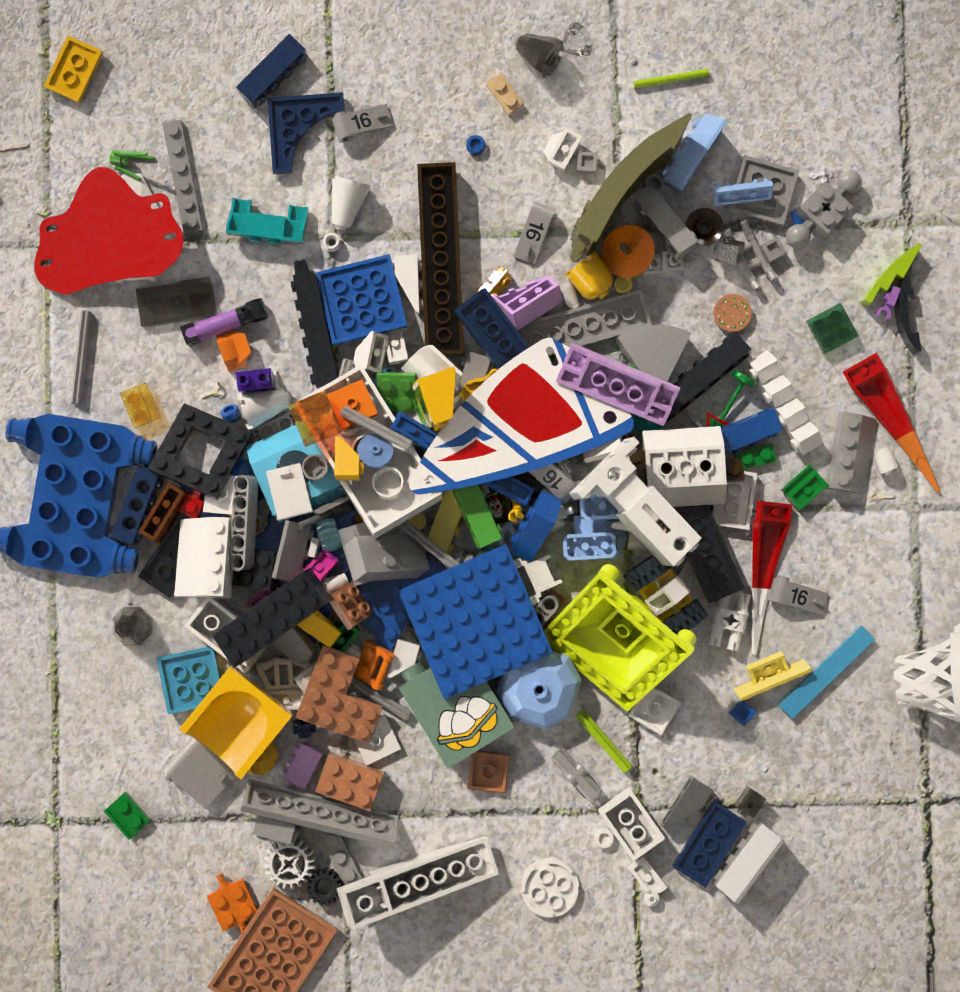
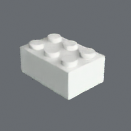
(631, 824)

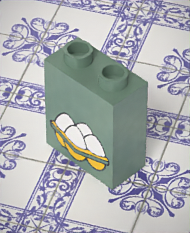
(458, 723)

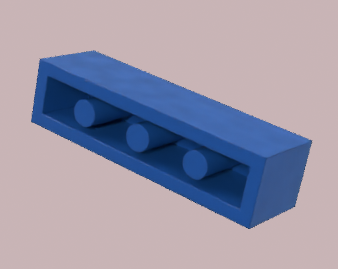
(751, 430)

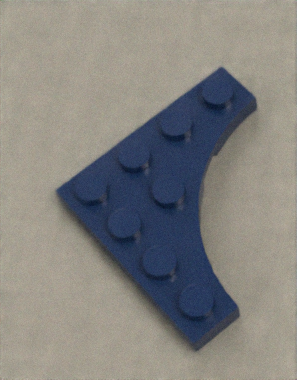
(291, 119)

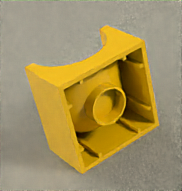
(237, 720)

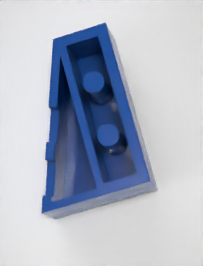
(536, 527)

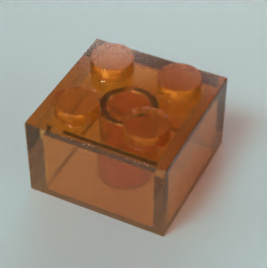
(314, 418)

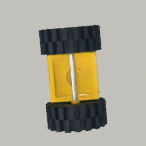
(651, 576)

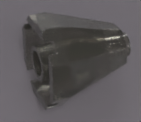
(540, 53)
(132, 625)

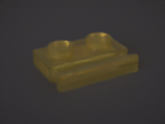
(140, 405)

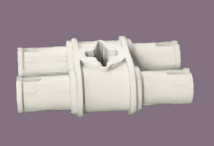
(736, 628)

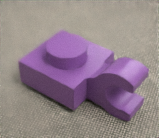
(889, 298)

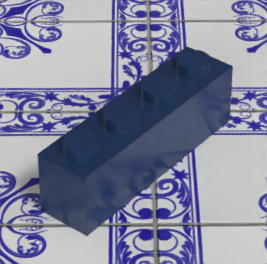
(272, 71)

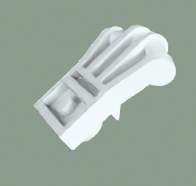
(287, 694)

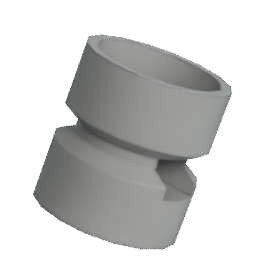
(315, 467)

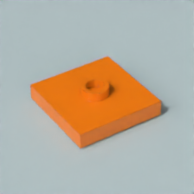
(355, 397)

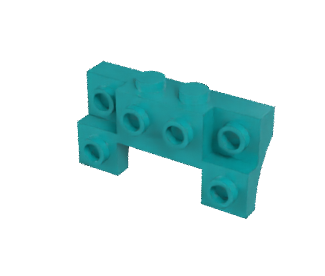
(266, 227)

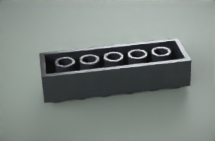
(272, 617)

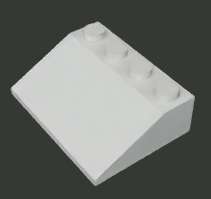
(204, 558)

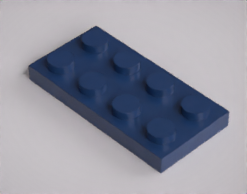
(491, 328)
(709, 843)

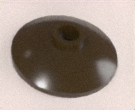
(711, 220)

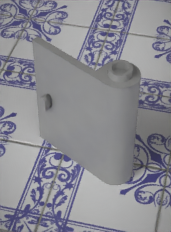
(198, 772)

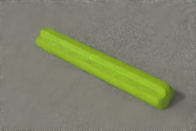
(604, 741)

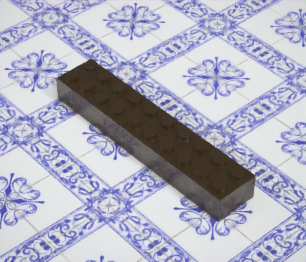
(440, 257)

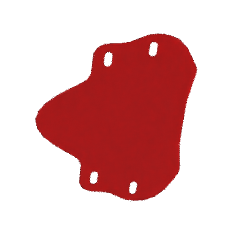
(106, 236)

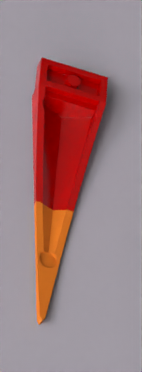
(877, 390)

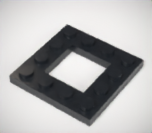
(214, 482)

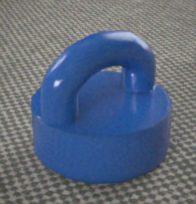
(231, 413)

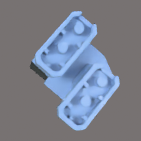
(593, 534)

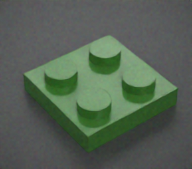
(397, 391)

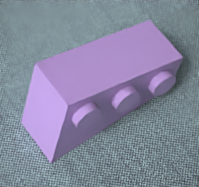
(529, 302)

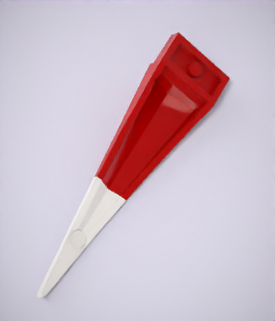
(769, 535)

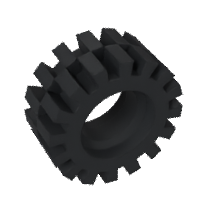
(315, 894)

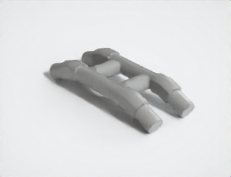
(760, 261)

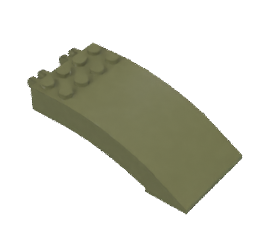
(621, 183)

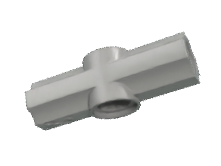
(576, 774)

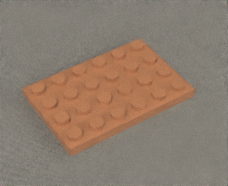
(274, 948)

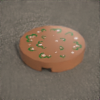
(732, 313)

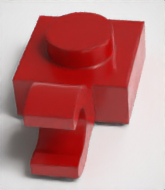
(192, 505)

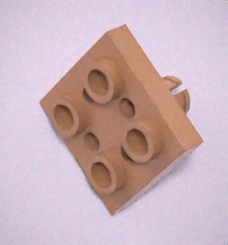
(349, 606)

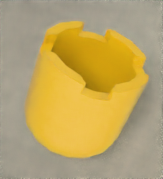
(591, 277)

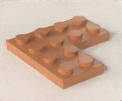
(327, 699)

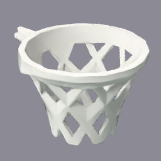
(925, 687)

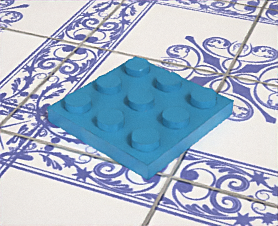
(187, 677)

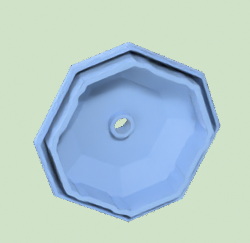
(552, 705)

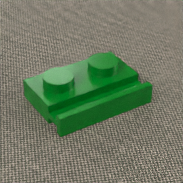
(804, 487)
(127, 815)

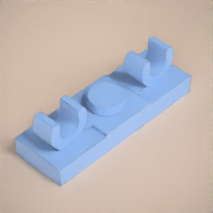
(743, 192)

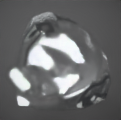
(577, 40)

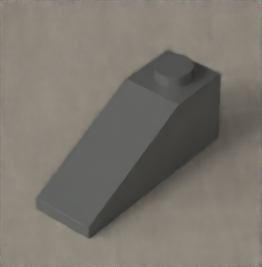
(689, 800)

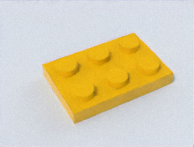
(73, 69)

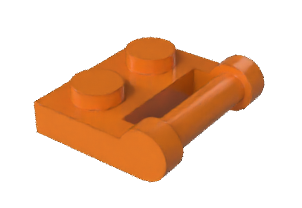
(368, 664)

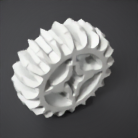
(294, 868)

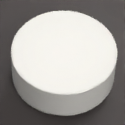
(604, 838)

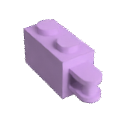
(303, 765)

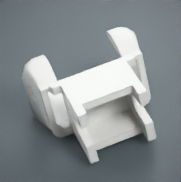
(536, 577)

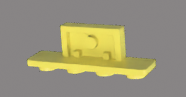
(770, 673)

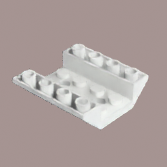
(684, 452)

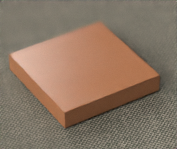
(488, 771)

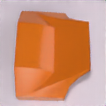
(234, 349)

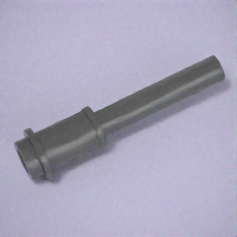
(340, 509)

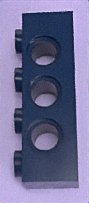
(121, 529)

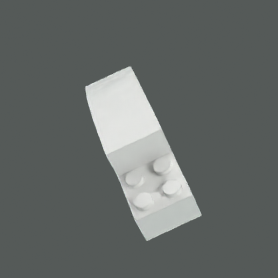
(416, 881)

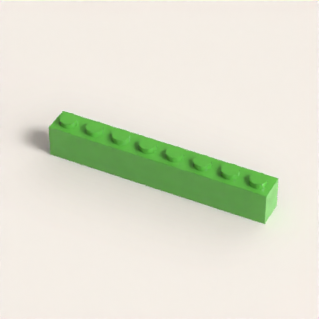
(474, 508)

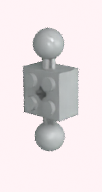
(823, 198)

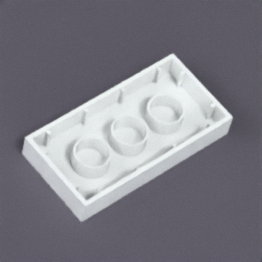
(381, 493)

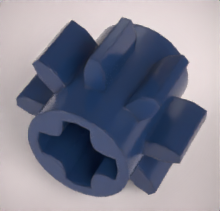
(303, 728)

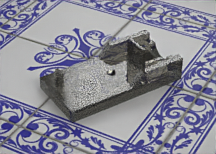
(194, 296)

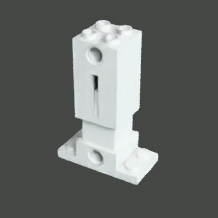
(639, 506)

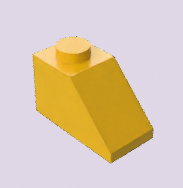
(346, 461)

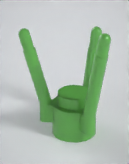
(122, 158)

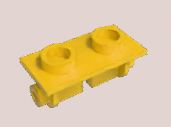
(501, 279)

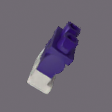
(257, 380)

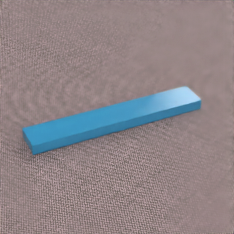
(826, 672)

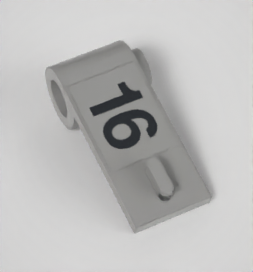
(361, 121)
(535, 232)
(556, 481)
(797, 595)

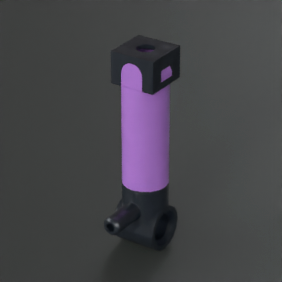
(250, 312)

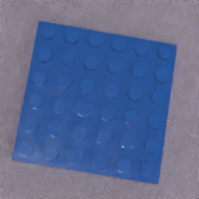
(475, 621)

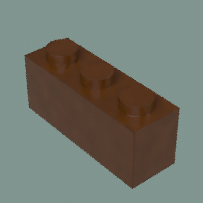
(163, 513)

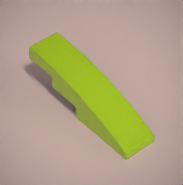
(894, 271)

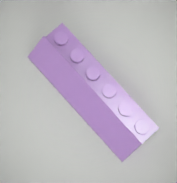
(617, 384)

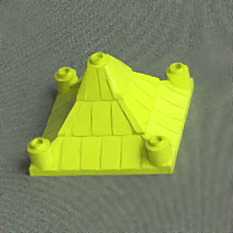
(617, 640)

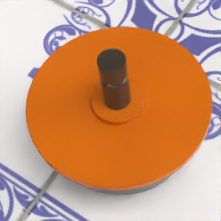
(628, 251)

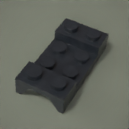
(260, 574)

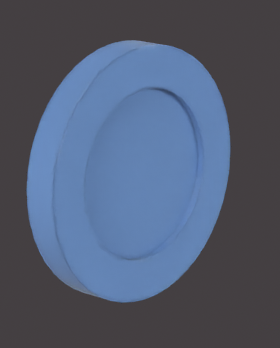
(375, 451)

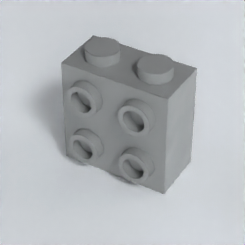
(277, 830)

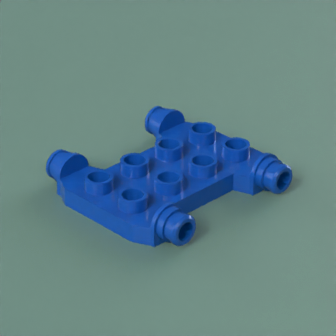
(74, 494)

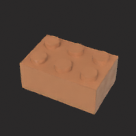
(349, 781)

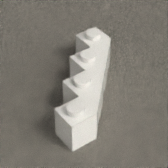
(780, 395)

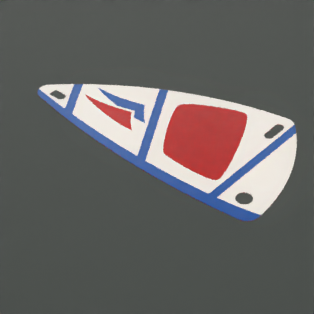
(517, 425)

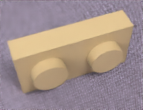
(504, 94)

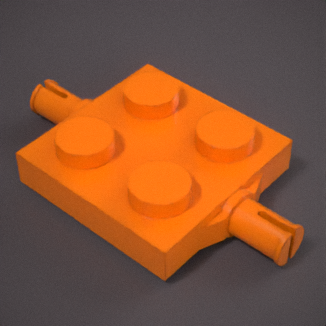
(232, 903)

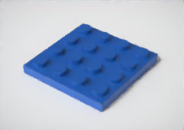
(361, 299)

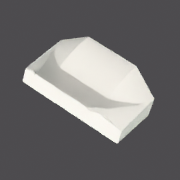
(562, 148)

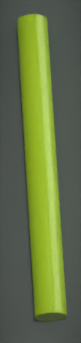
(670, 78)

